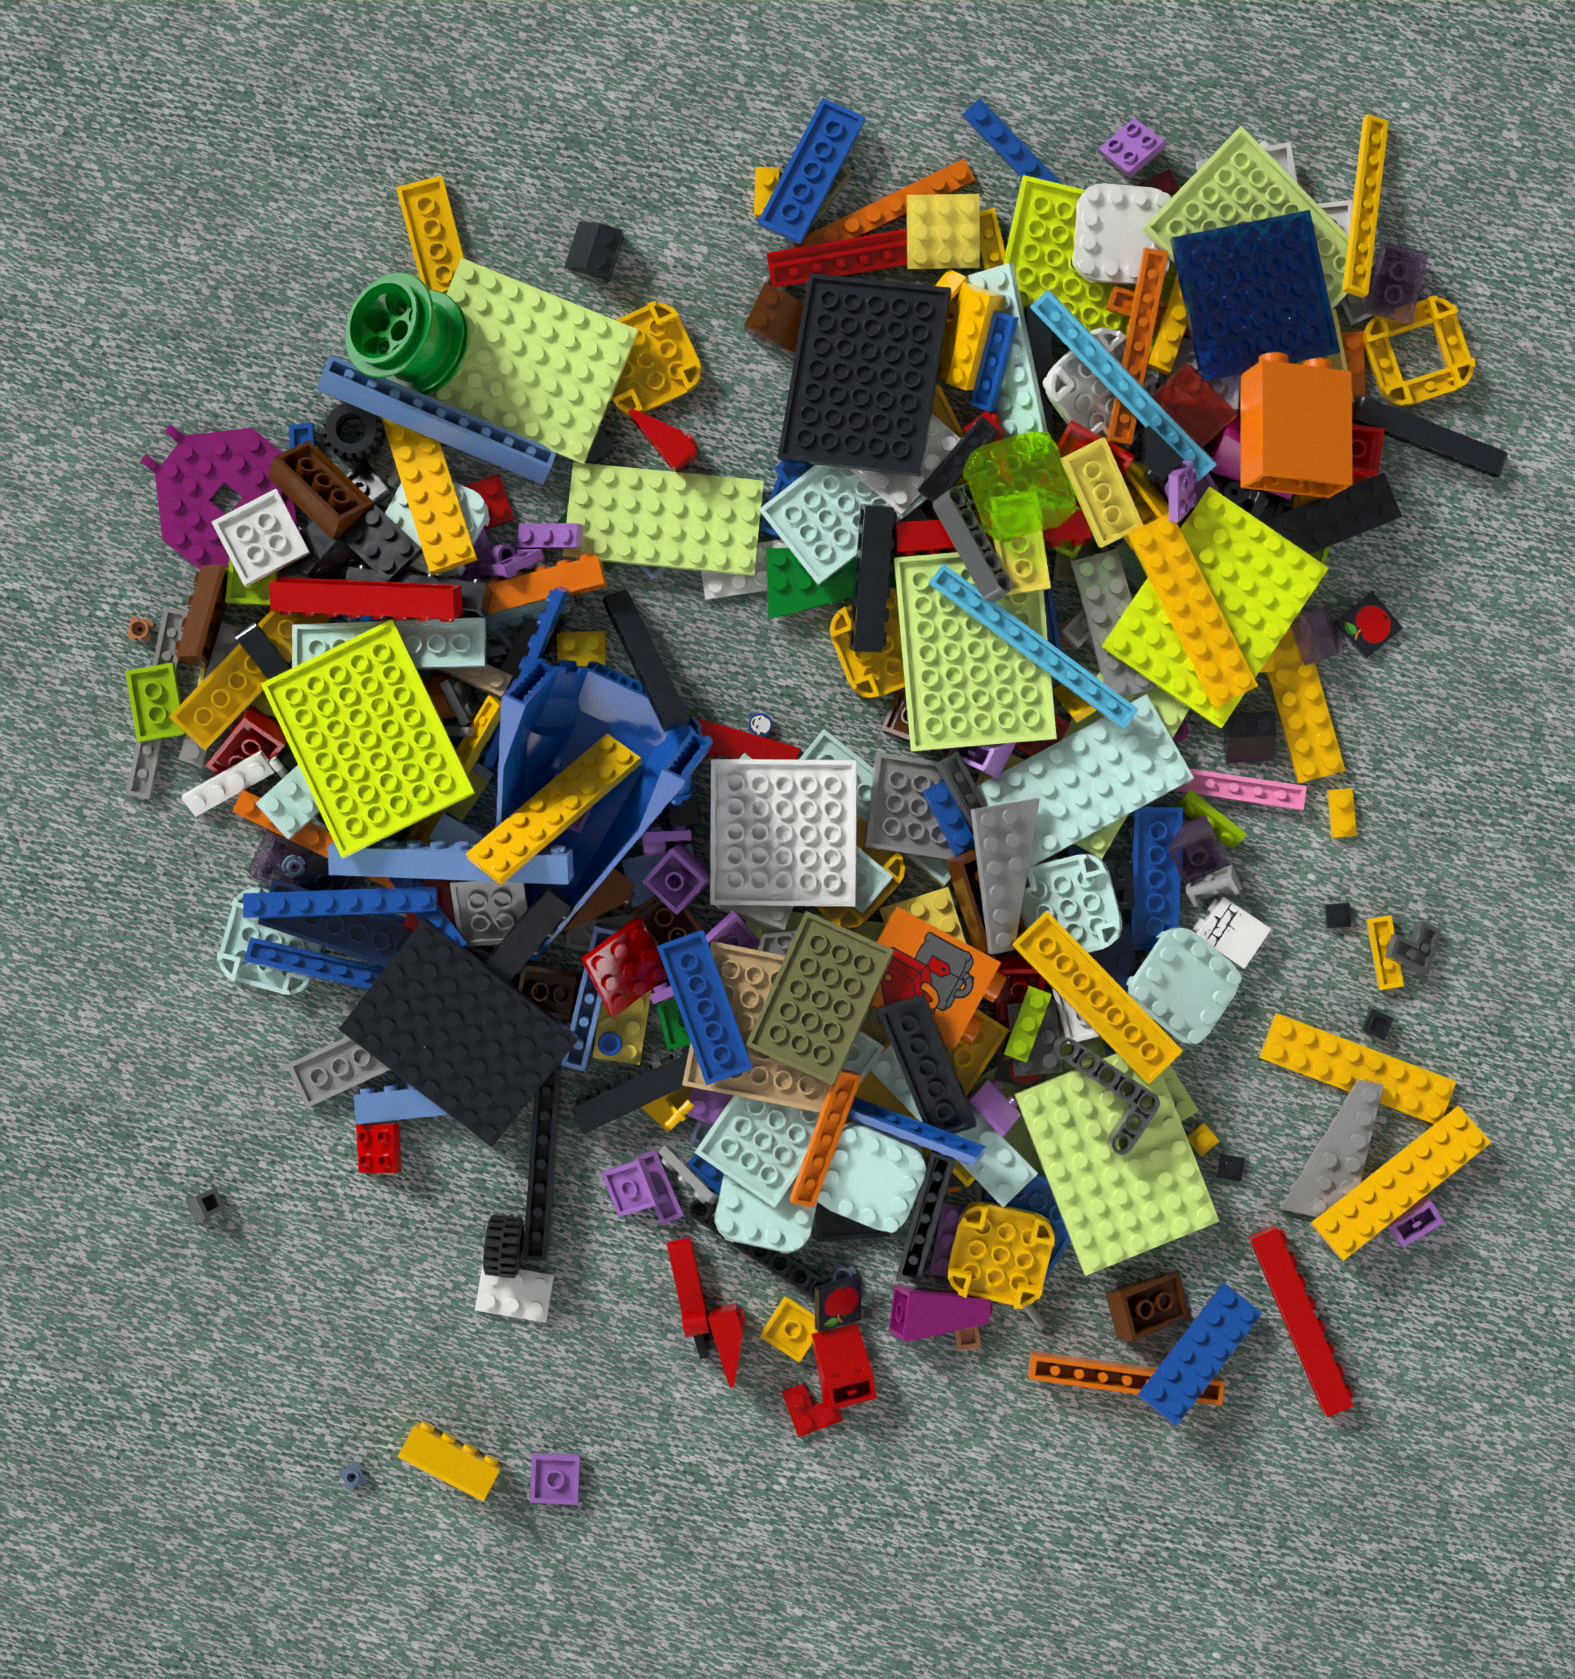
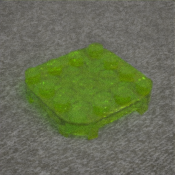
(1019, 486)

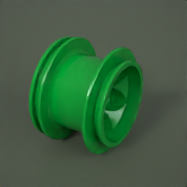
(407, 333)

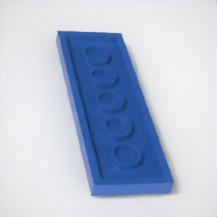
(811, 171)
(1154, 874)
(704, 1007)
(1199, 1354)

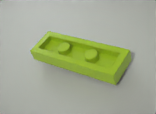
(1224, 829)
(1027, 1024)

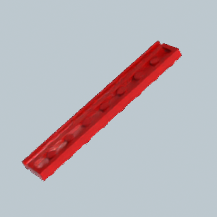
(838, 257)

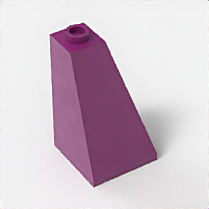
(1228, 453)
(932, 1312)

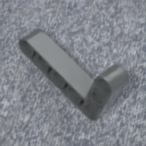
(956, 515)
(1114, 1085)

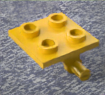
(670, 1108)

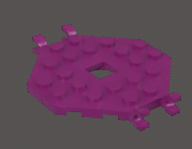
(195, 475)

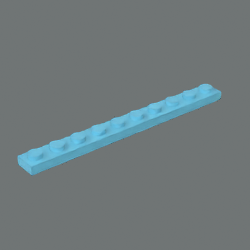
(1119, 380)
(1033, 647)

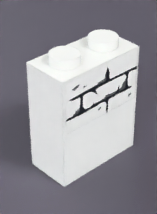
(1231, 931)

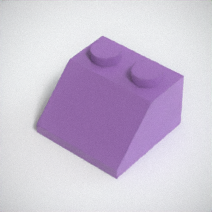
(678, 878)
(994, 1106)

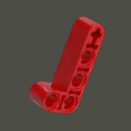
(688, 1287)

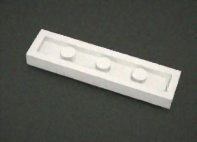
(228, 783)

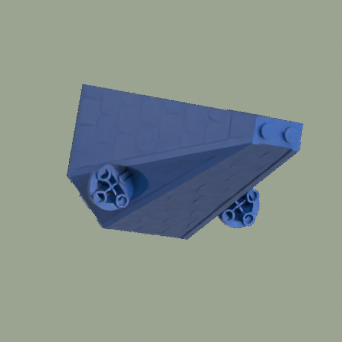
(557, 717)

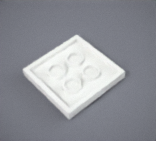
(260, 537)

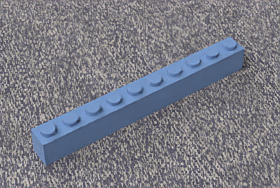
(437, 420)
(444, 862)

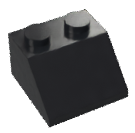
(595, 249)
(1157, 457)
(326, 555)
(1250, 737)
(1122, 881)

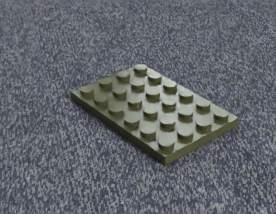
(820, 998)

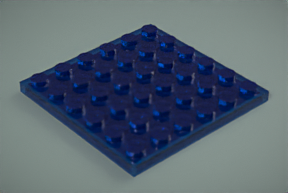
(1254, 294)

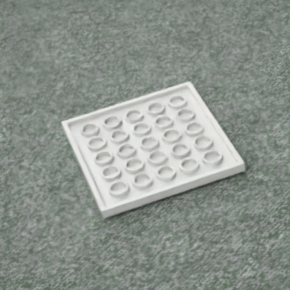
(783, 832)

